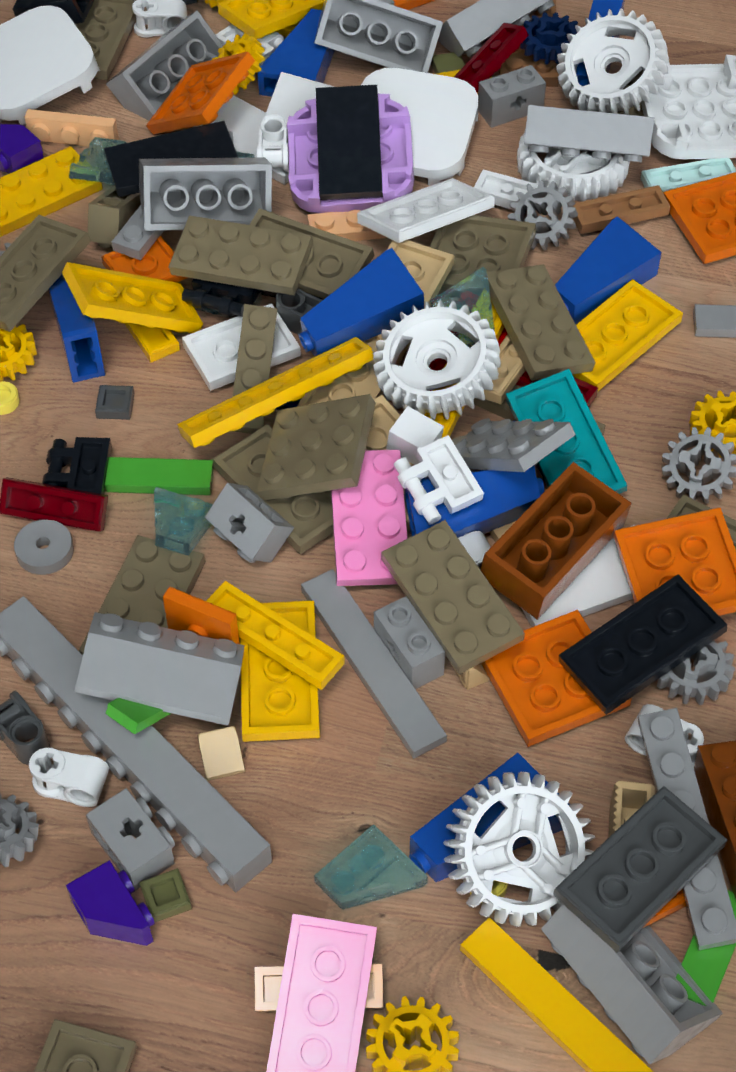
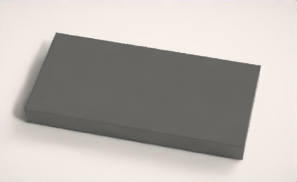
(639, 868)

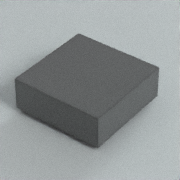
(114, 402)

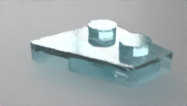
(93, 163)
(474, 293)
(179, 520)
(369, 871)

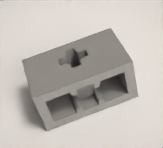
(509, 94)
(248, 523)
(410, 642)
(113, 828)

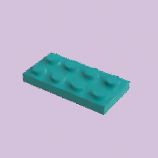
(562, 401)

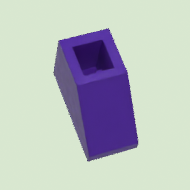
(18, 147)
(108, 908)

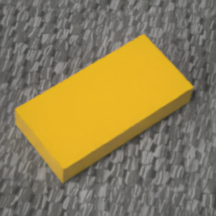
(154, 341)

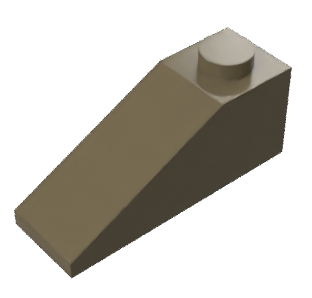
(109, 214)

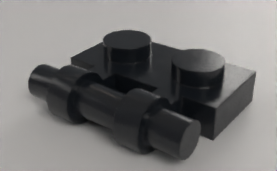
(225, 298)
(87, 462)

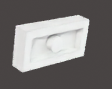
(502, 187)

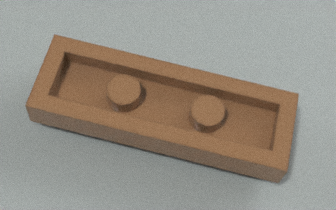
(628, 206)

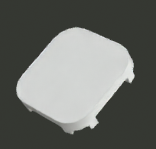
(41, 60)
(695, 111)
(440, 118)

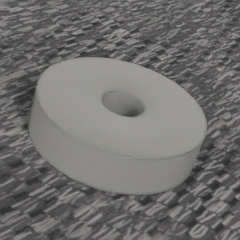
(45, 560)

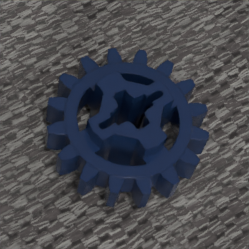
(546, 36)

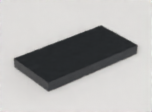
(197, 142)
(348, 142)
(642, 643)

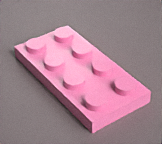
(368, 521)
(322, 996)

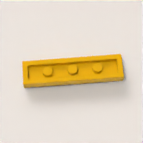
(279, 637)

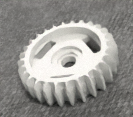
(598, 50)
(580, 175)
(431, 339)
(492, 857)

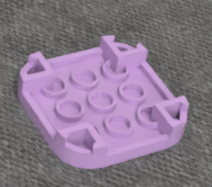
(395, 158)

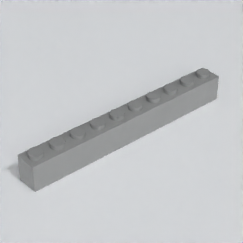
(145, 759)

